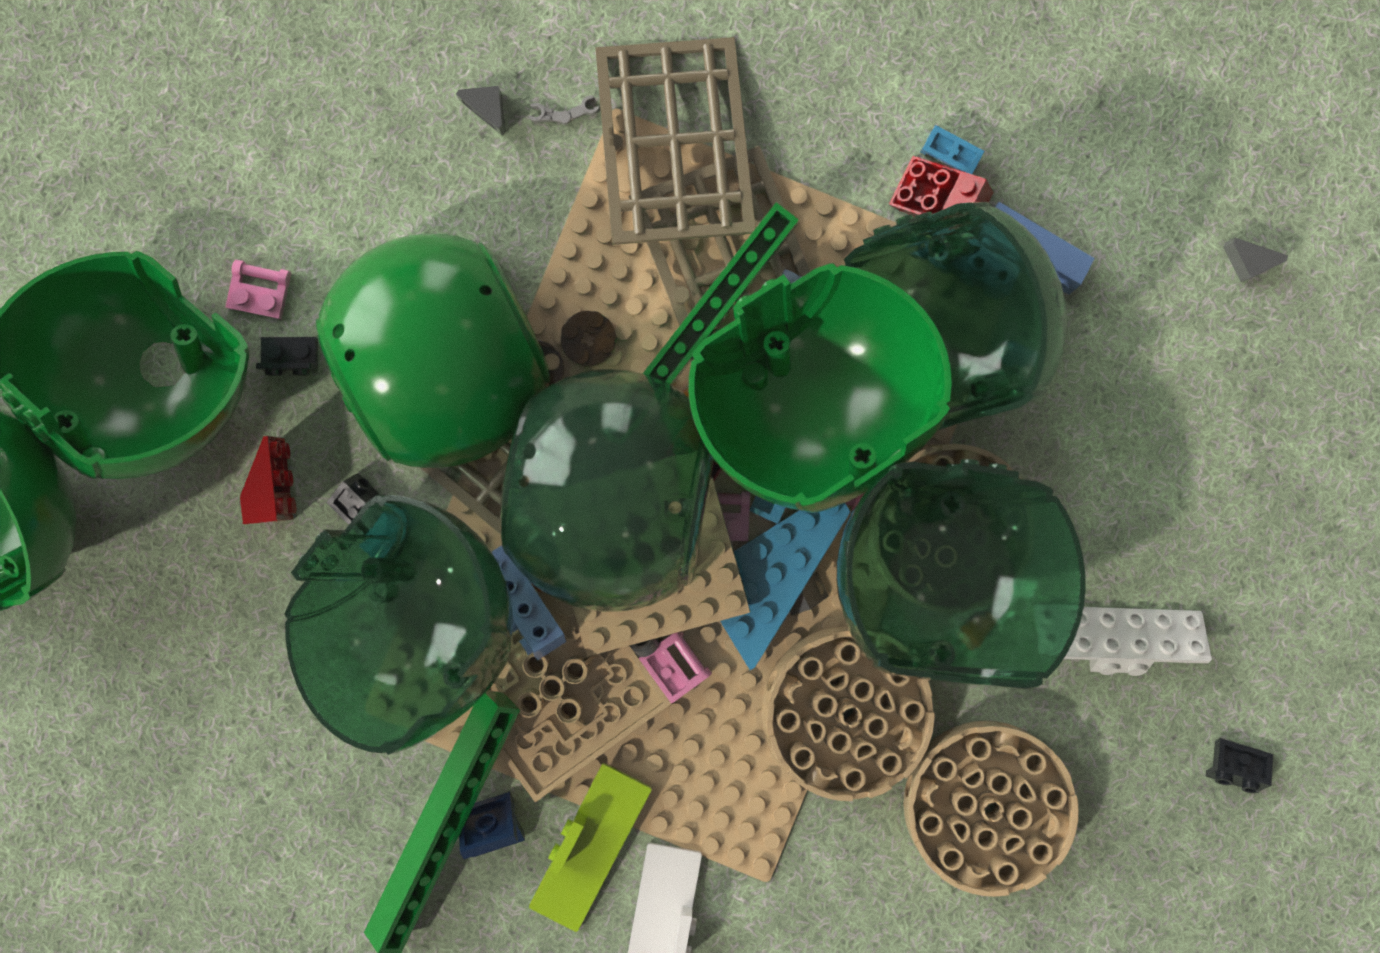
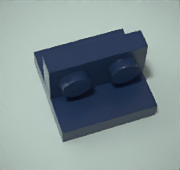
(490, 827)

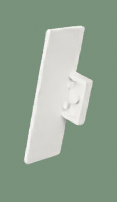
(1136, 638)
(665, 900)

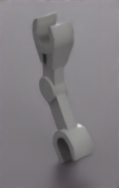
(563, 117)

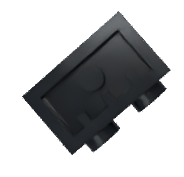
(288, 354)
(351, 497)
(1241, 766)

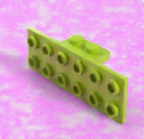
(589, 847)

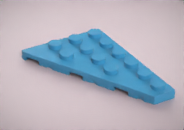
(775, 574)

